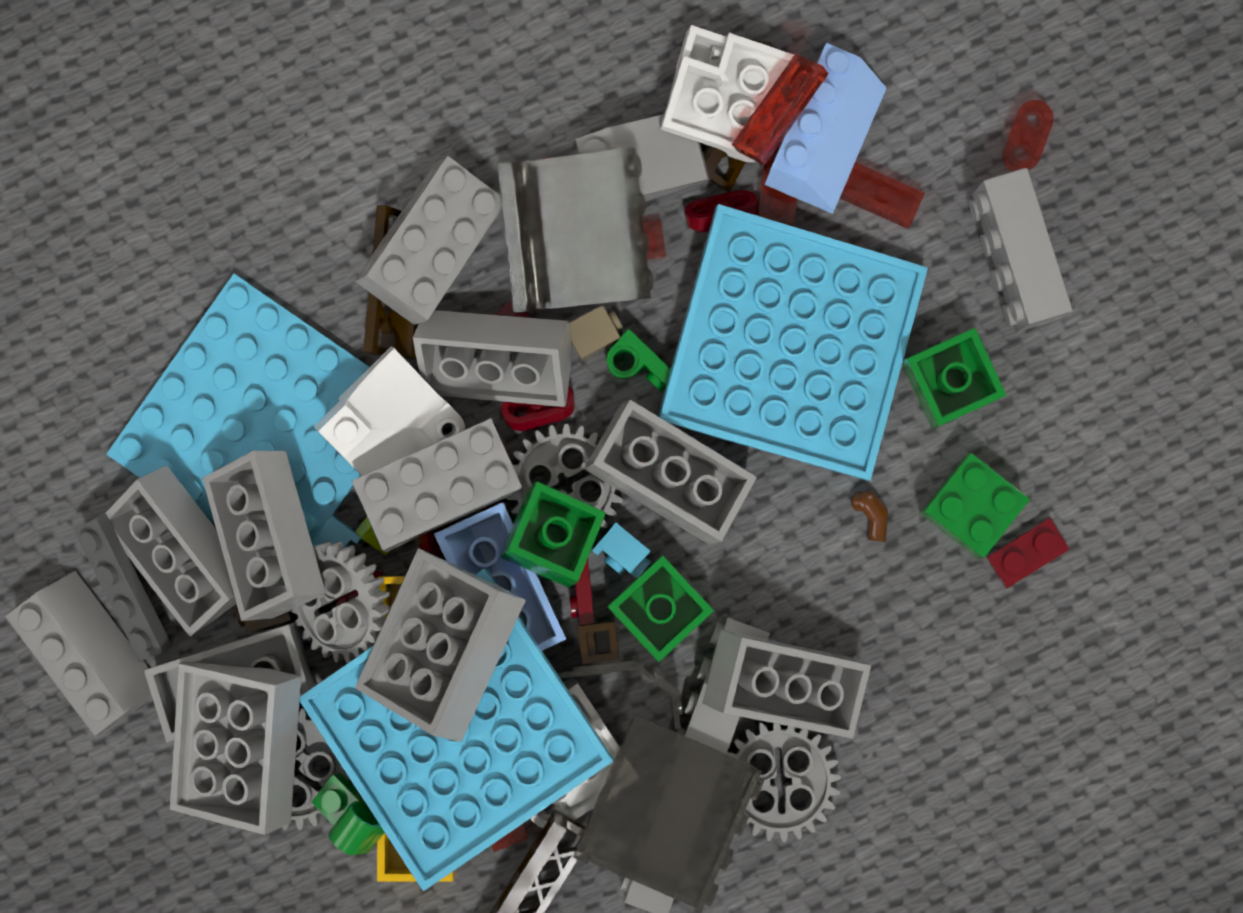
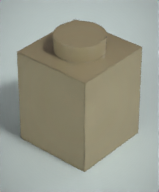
(594, 332)

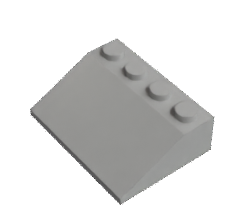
(439, 646)
(235, 745)

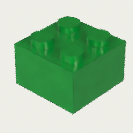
(953, 378)
(974, 506)
(552, 534)
(660, 608)

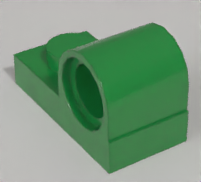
(643, 358)
(354, 825)

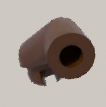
(875, 511)

